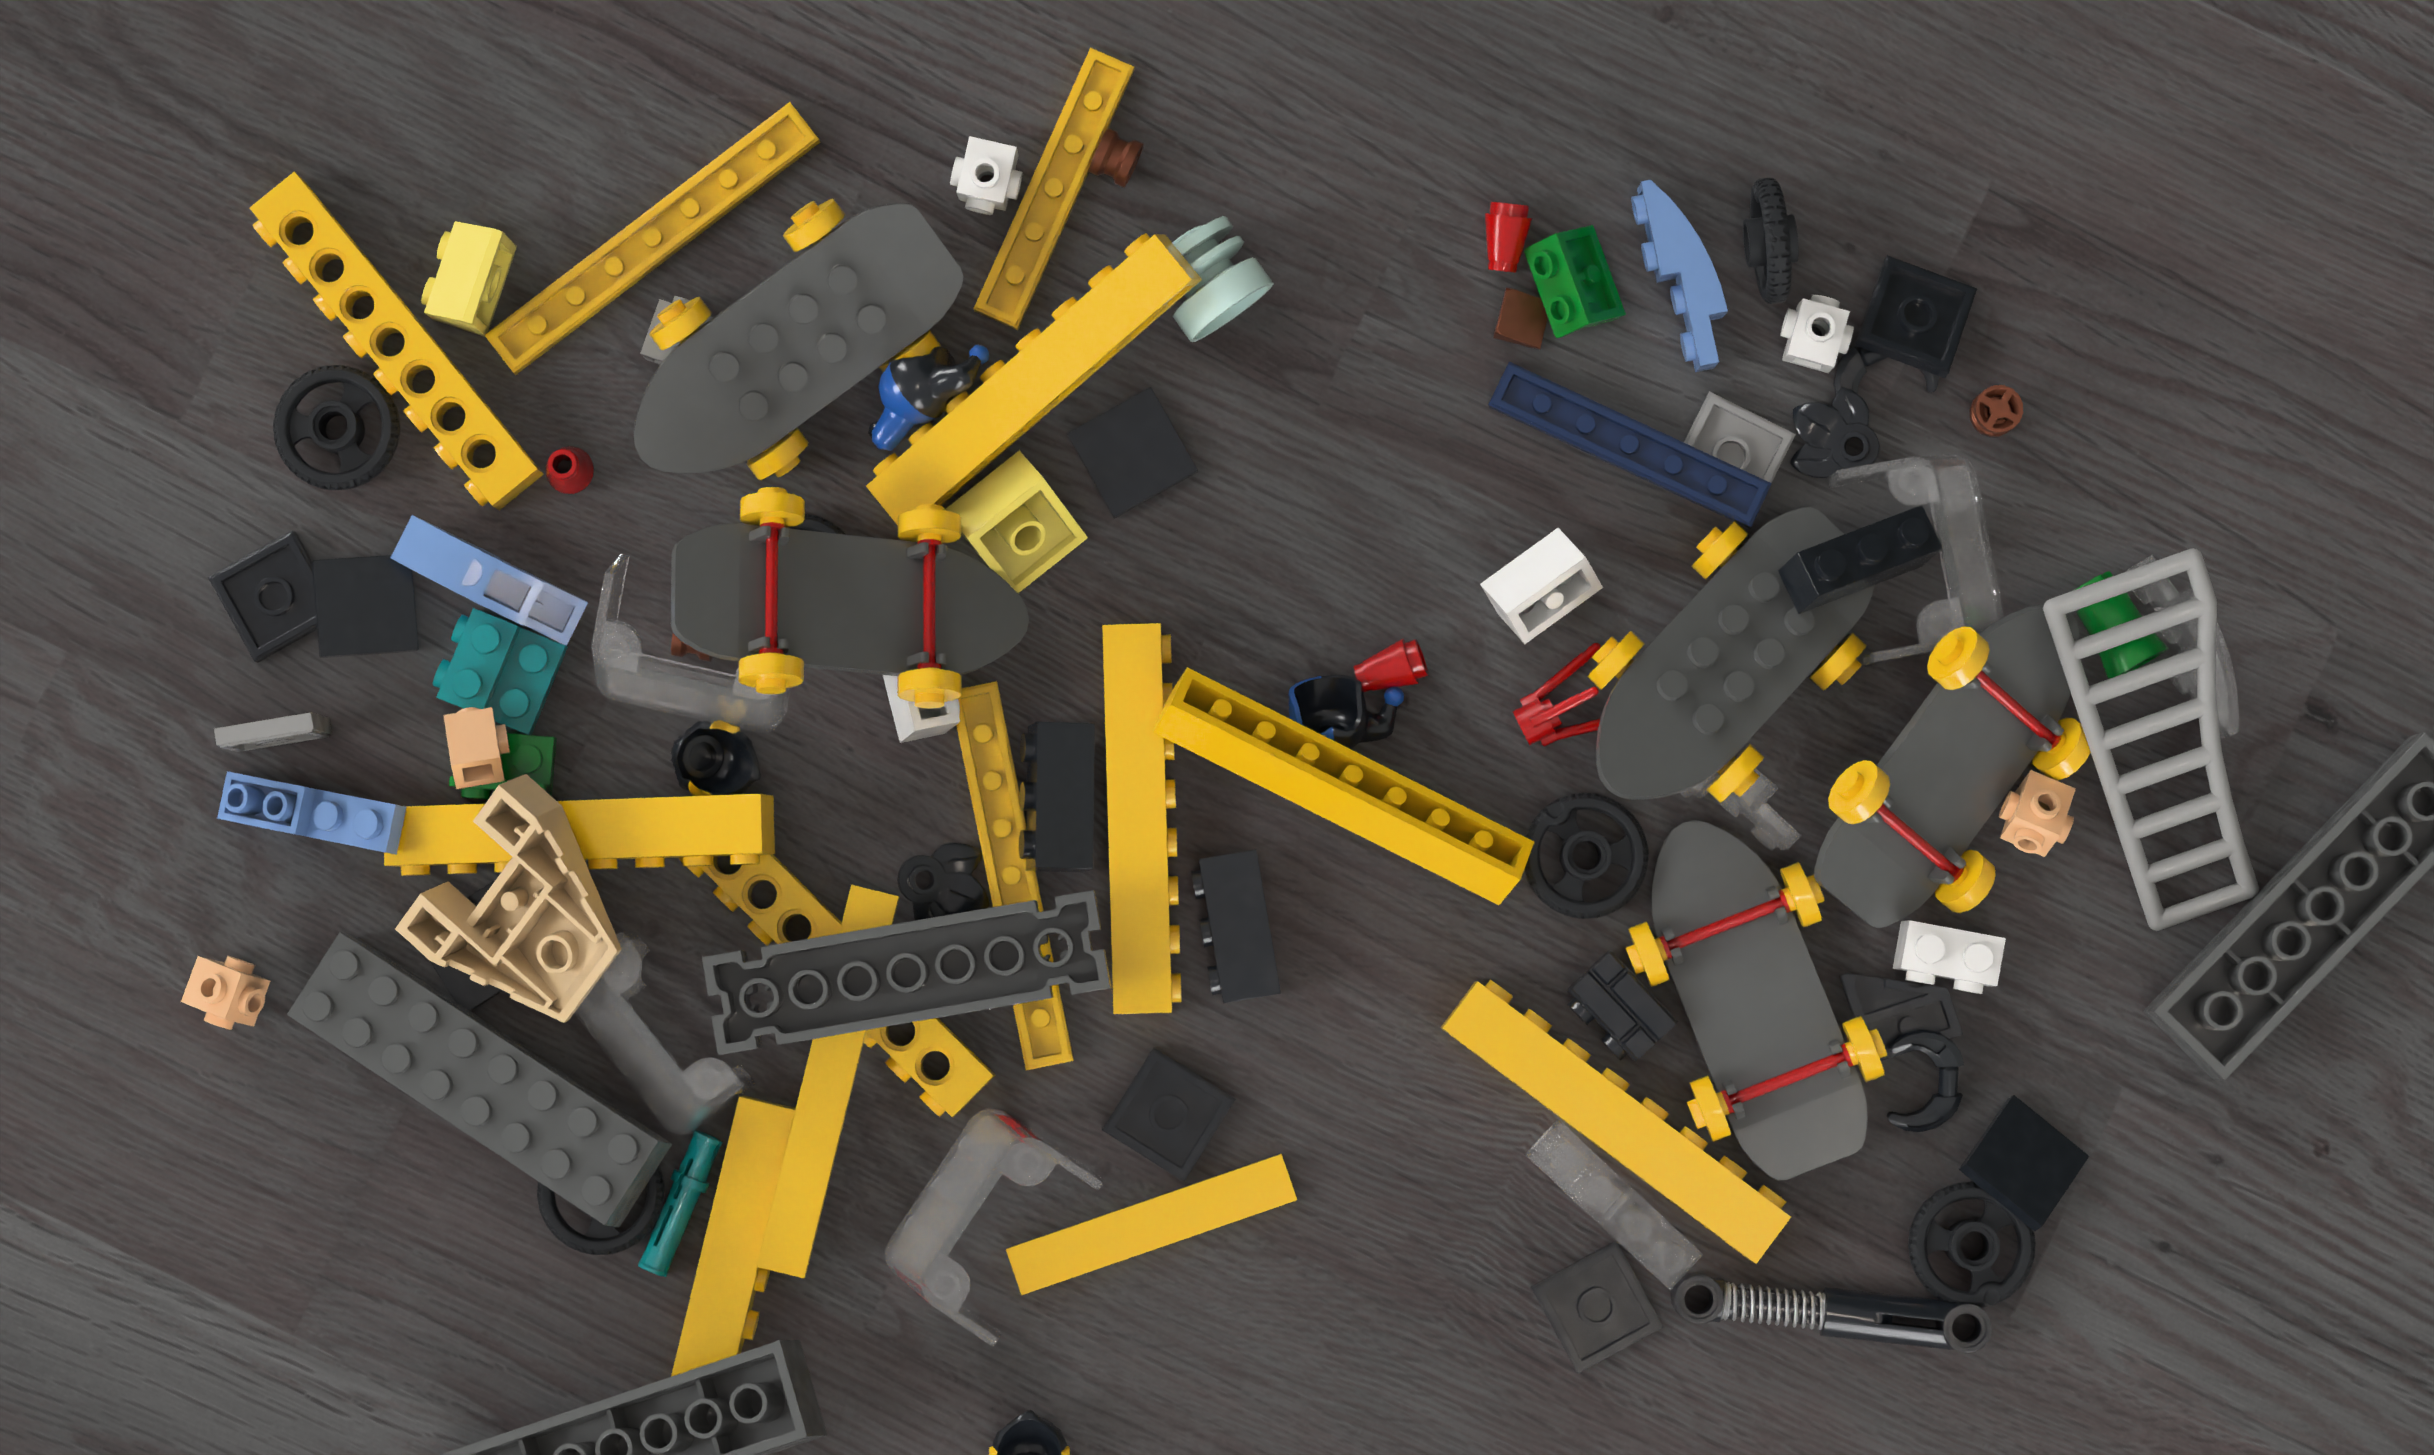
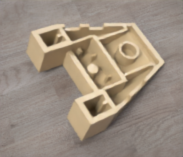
(540, 921)

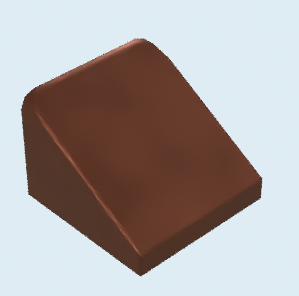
(1521, 319)

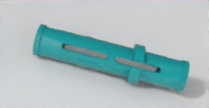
(680, 1203)

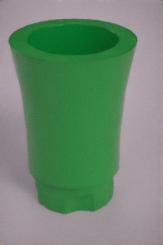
(2113, 613)

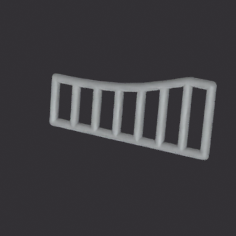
(2203, 707)

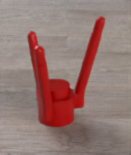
(1540, 718)

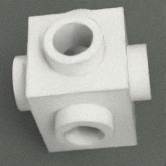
(982, 159)
(1804, 345)

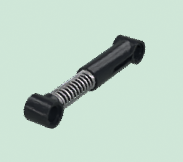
(1837, 1313)

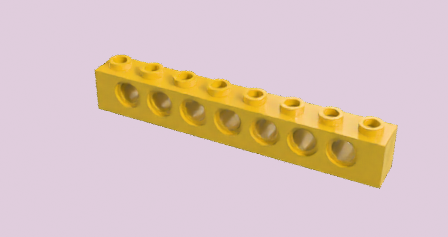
(296, 203)
(966, 1071)

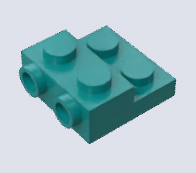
(499, 669)

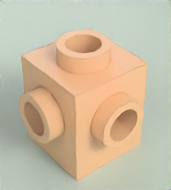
(2037, 814)
(226, 991)

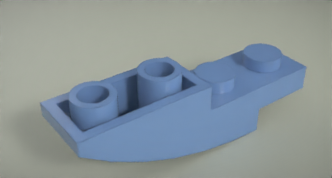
(1679, 254)
(488, 580)
(312, 812)

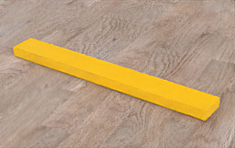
(652, 238)
(999, 824)
(818, 1119)

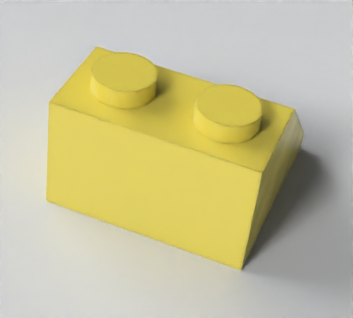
(469, 277)
(1017, 522)

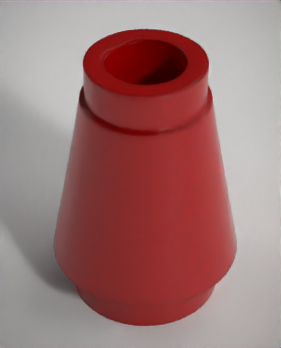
(1506, 235)
(577, 477)
(1393, 667)

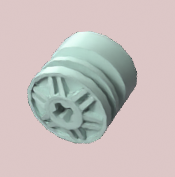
(1224, 287)

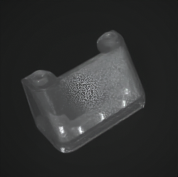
(676, 1097)

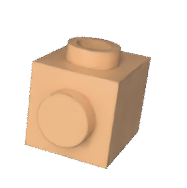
(475, 747)

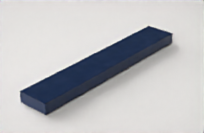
(1630, 445)

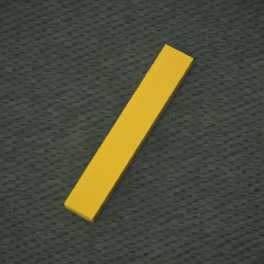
(1053, 189)
(1151, 1224)

